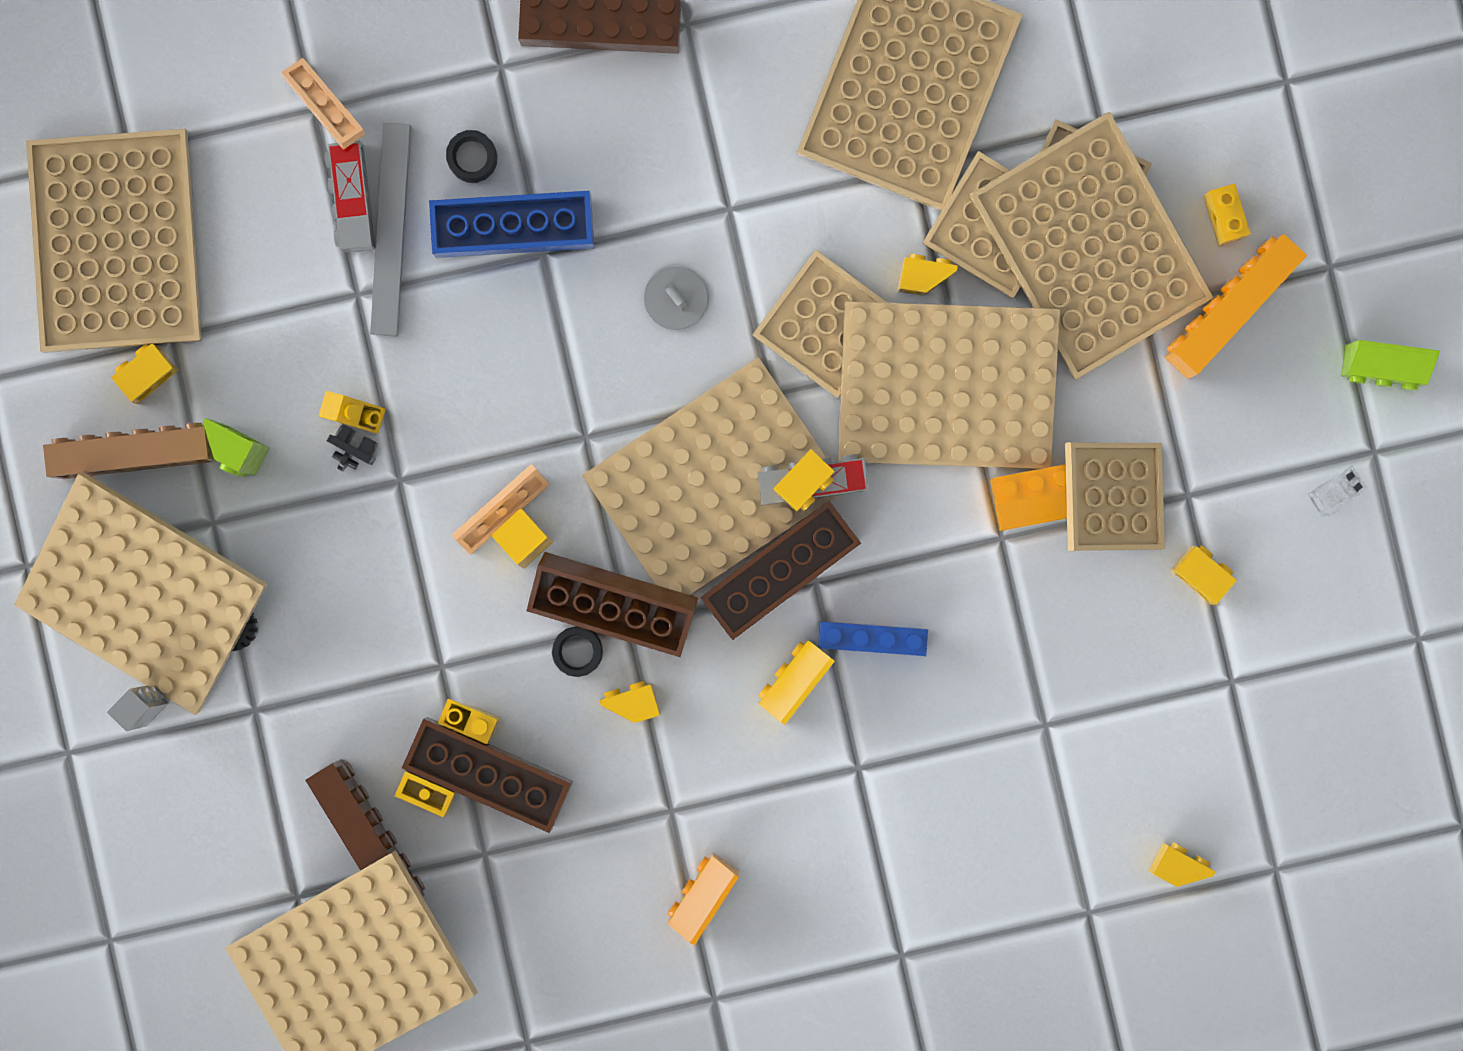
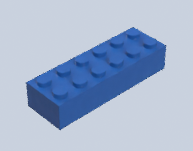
(511, 224)

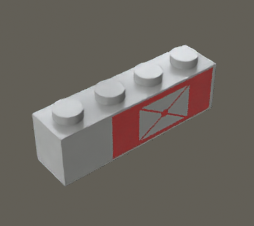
(351, 197)
(848, 478)

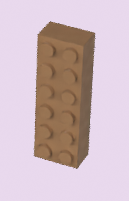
(127, 452)

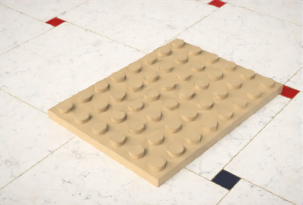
(909, 93)
(113, 240)
(1092, 243)
(948, 384)
(692, 485)
(140, 593)
(353, 964)

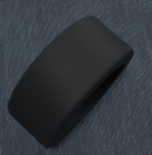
(466, 136)
(561, 663)

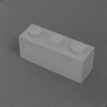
(138, 707)

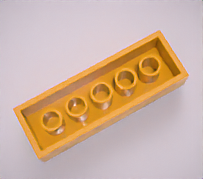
(1232, 309)

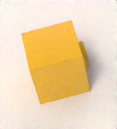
(522, 538)

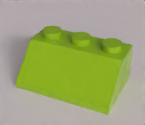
(1388, 364)
(234, 449)

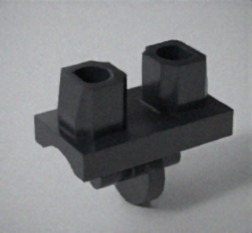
(342, 440)

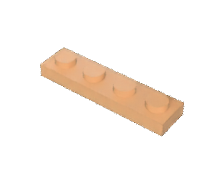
(323, 103)
(500, 509)

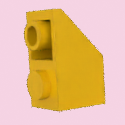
(923, 276)
(352, 412)
(635, 704)
(469, 720)
(1179, 869)

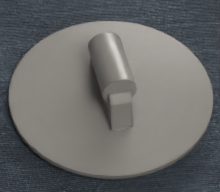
(675, 298)

